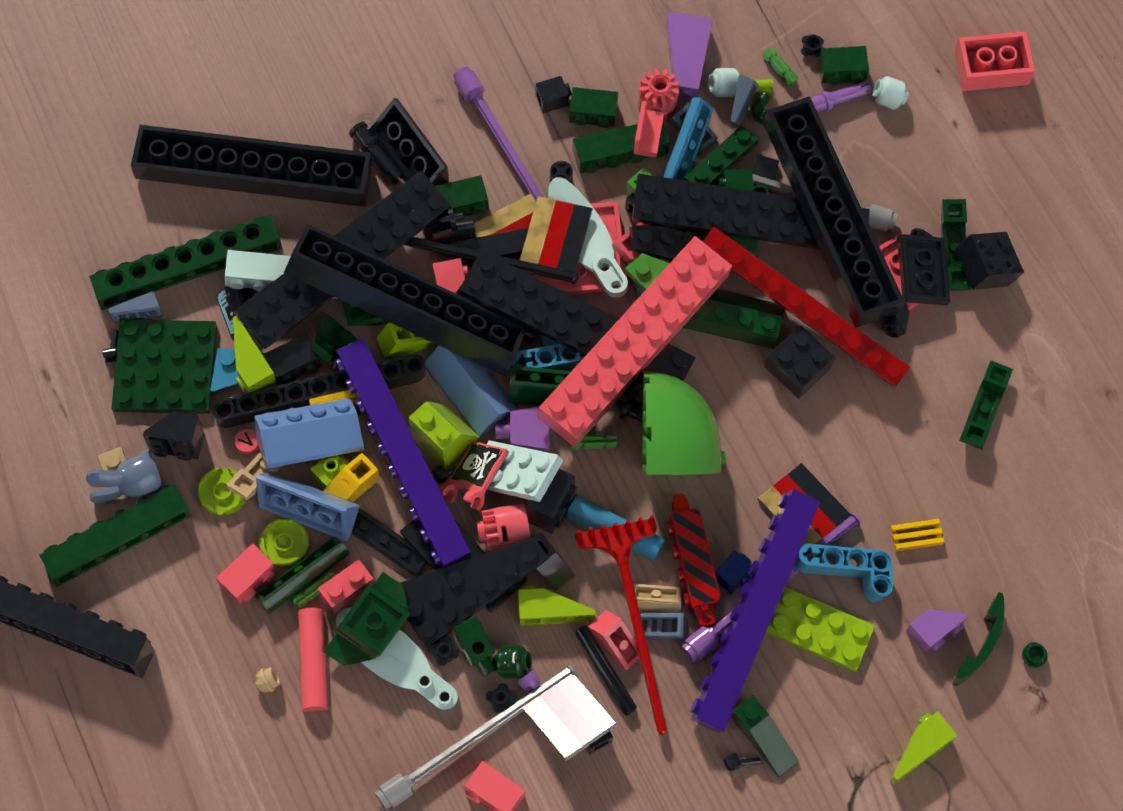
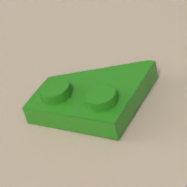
(645, 270)

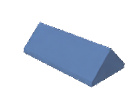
(470, 389)
(306, 505)

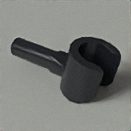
(110, 353)
(441, 475)
(733, 763)

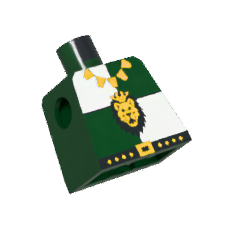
(470, 635)

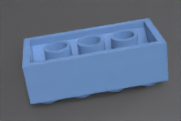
(308, 433)

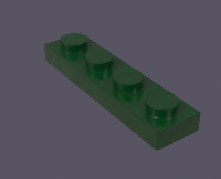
(723, 157)

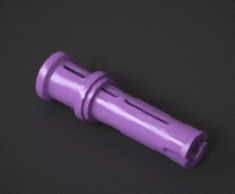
(827, 100)

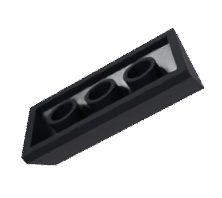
(408, 145)

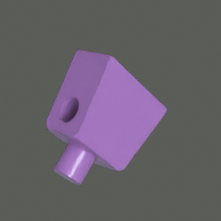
(525, 430)

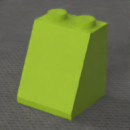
(441, 433)

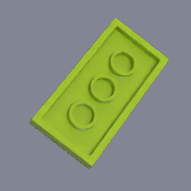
(820, 629)

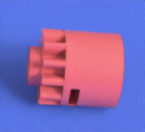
(660, 93)
(503, 526)

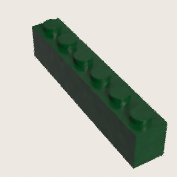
(115, 535)

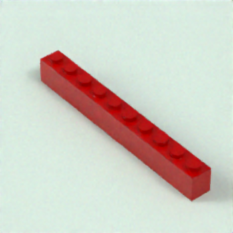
(807, 309)

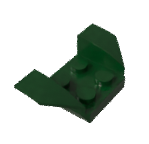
(370, 623)

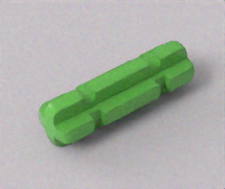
(780, 66)
(597, 442)
(311, 592)

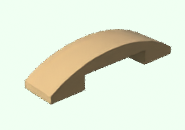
(245, 480)

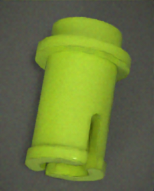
(765, 86)

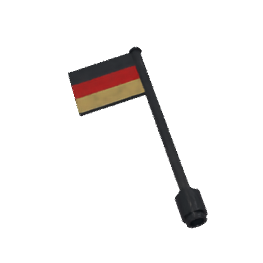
(550, 245)

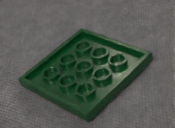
(164, 366)

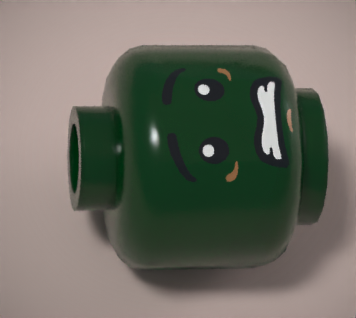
(512, 661)

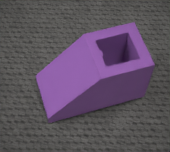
(934, 626)

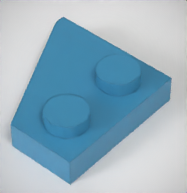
(224, 371)

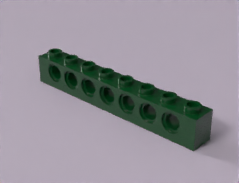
(179, 272)

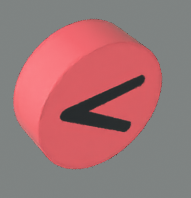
(246, 442)

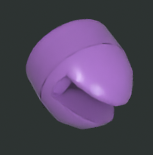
(530, 681)

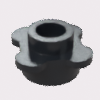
(813, 40)
(444, 658)
(508, 699)

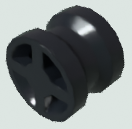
(561, 169)

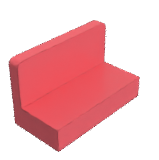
(648, 132)

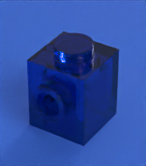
(734, 571)

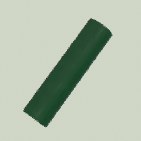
(302, 574)

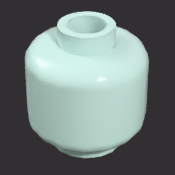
(723, 82)
(890, 92)

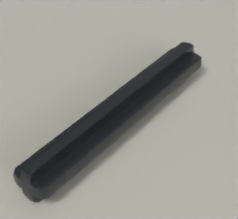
(606, 670)

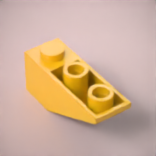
(354, 479)

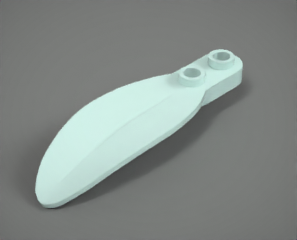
(597, 244)
(405, 666)

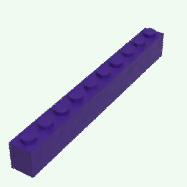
(403, 454)
(755, 611)

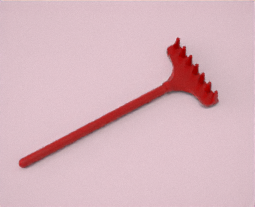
(618, 543)

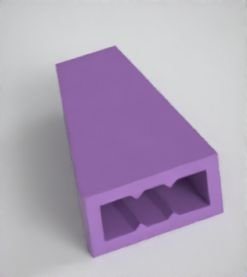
(687, 46)

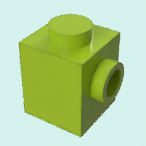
(328, 469)

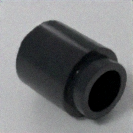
(896, 325)

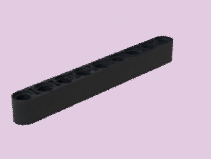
(307, 389)

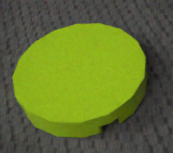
(216, 496)
(284, 542)

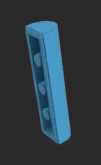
(689, 139)
(591, 515)

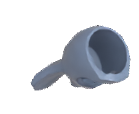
(133, 478)

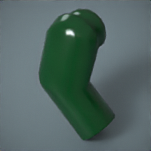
(758, 108)

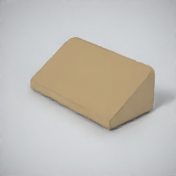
(658, 598)

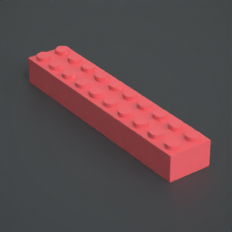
(634, 341)

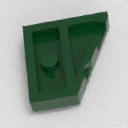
(330, 338)

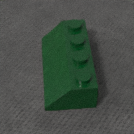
(739, 318)

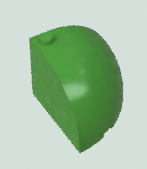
(677, 429)

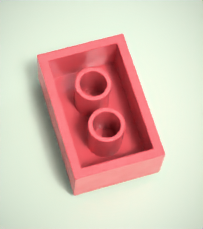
(994, 61)

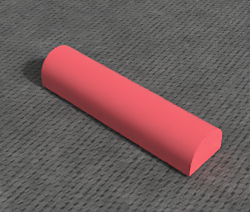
(312, 659)

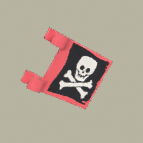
(474, 474)

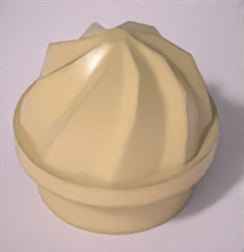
(267, 680)

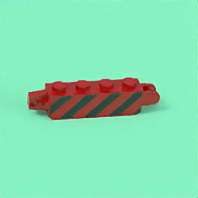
(694, 560)

